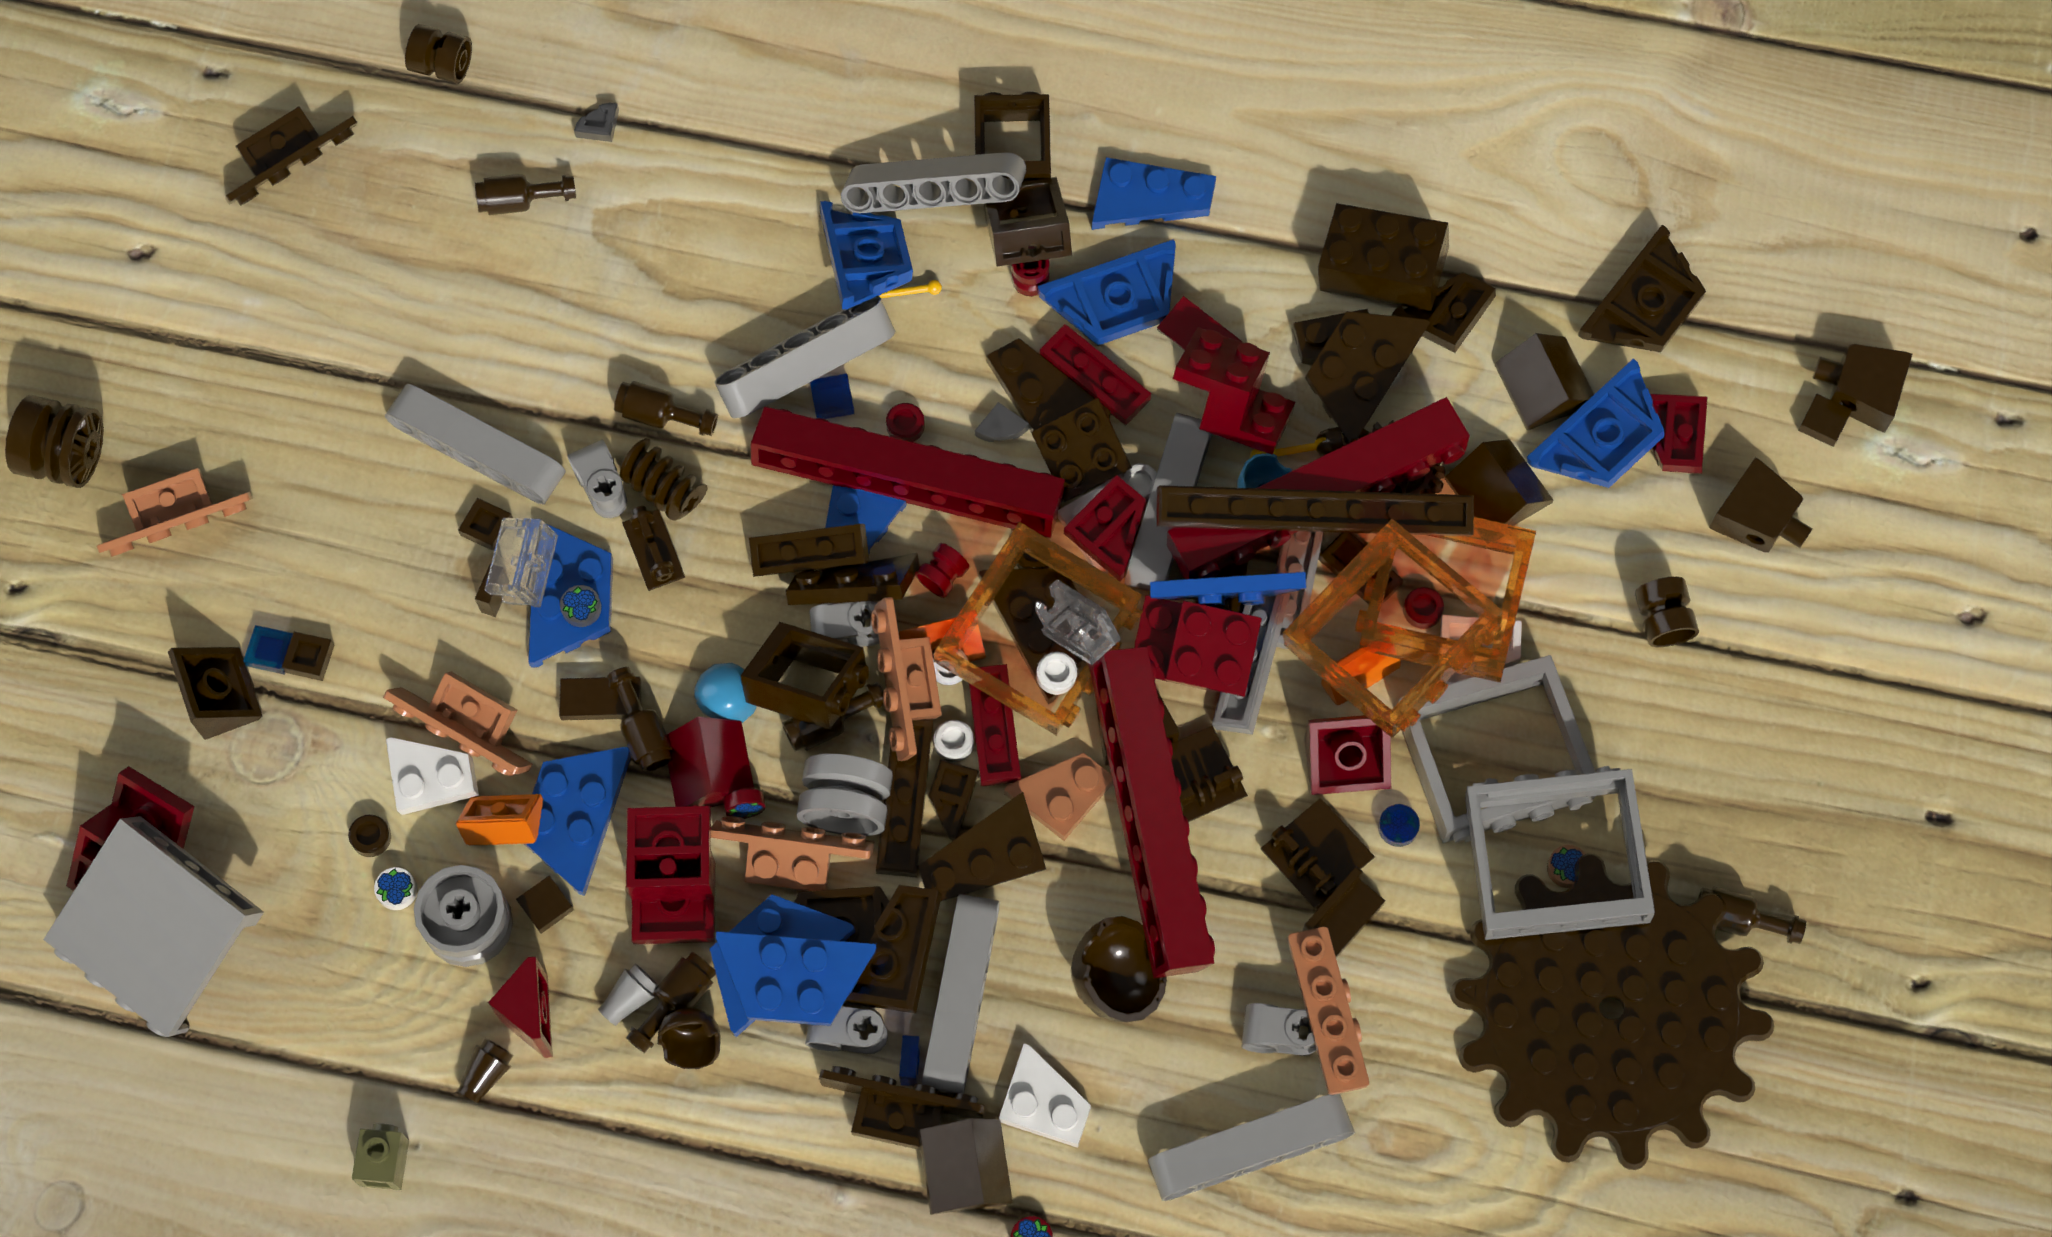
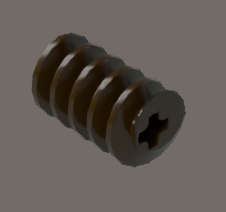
(659, 482)

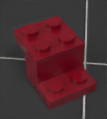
(1233, 378)
(1199, 644)
(132, 797)
(671, 874)

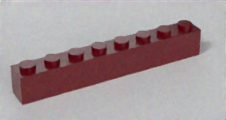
(1365, 465)
(906, 471)
(1151, 813)

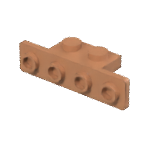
(170, 504)
(909, 679)
(467, 716)
(790, 856)
(1328, 1010)

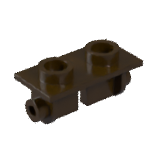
(652, 548)

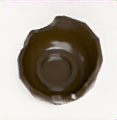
(689, 1038)

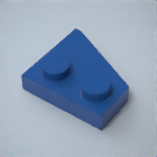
(858, 506)

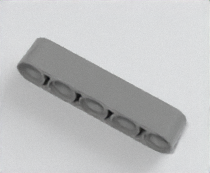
(946, 172)
(804, 357)
(475, 444)
(1179, 466)
(961, 994)
(1250, 1146)

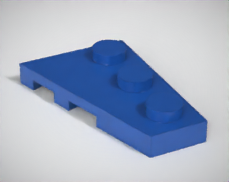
(1147, 192)

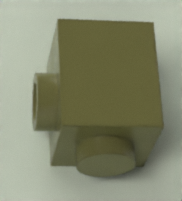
(380, 1157)

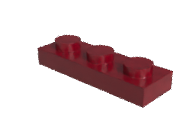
(1096, 374)
(995, 734)

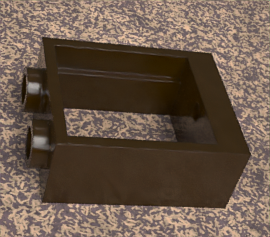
(1023, 107)
(1048, 234)
(794, 643)

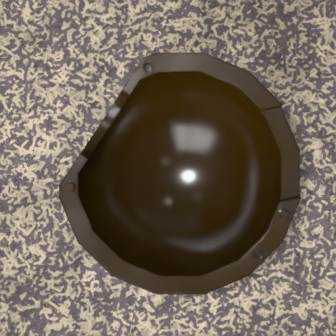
(1115, 971)

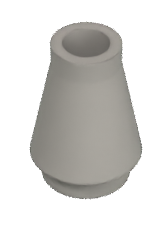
(629, 993)

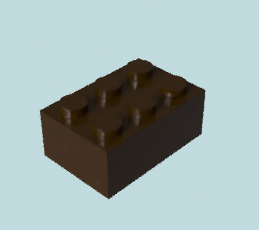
(1383, 256)

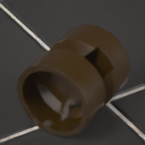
(444, 54)
(1668, 617)

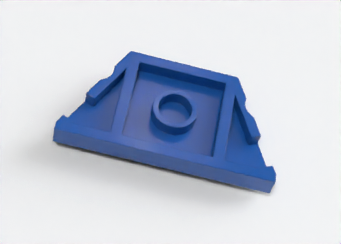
(865, 254)
(1116, 295)
(1604, 433)
(572, 564)
(1214, 591)
(577, 810)
(774, 918)
(793, 976)

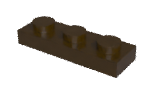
(809, 550)

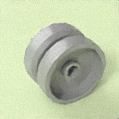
(844, 794)
(484, 914)

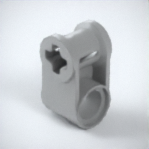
(598, 476)
(844, 622)
(1276, 1030)
(845, 1035)

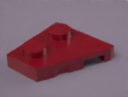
(1684, 432)
(1109, 526)

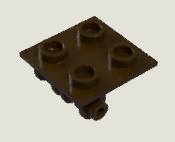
(1082, 449)
(1205, 774)
(1316, 852)

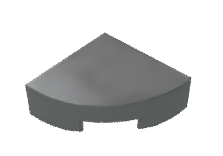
(599, 123)
(1001, 425)

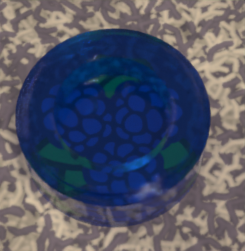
(1399, 825)

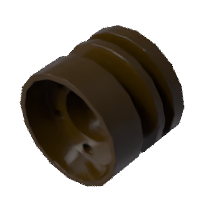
(54, 441)

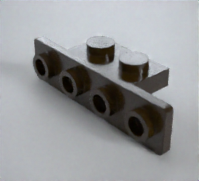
(280, 147)
(897, 1112)

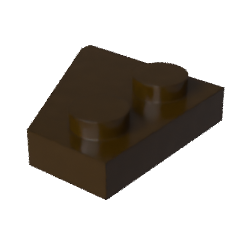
(1454, 310)

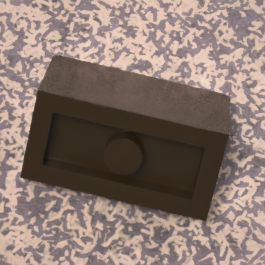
(1346, 911)

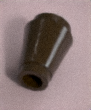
(484, 1070)

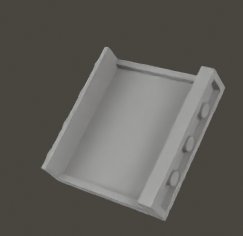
(150, 924)

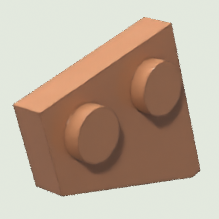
(1063, 793)

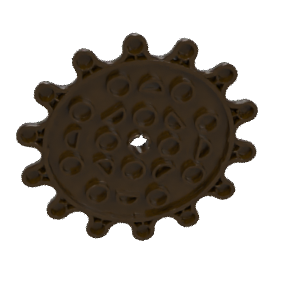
(1624, 1072)

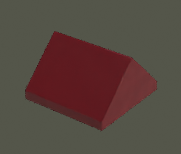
(1347, 755)
(708, 761)
(525, 1006)

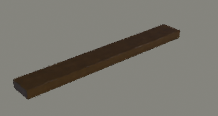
(1313, 510)

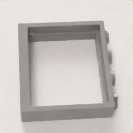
(1478, 690)
(1564, 785)

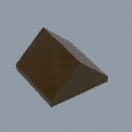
(1544, 379)
(1501, 483)
(215, 688)
(965, 1165)

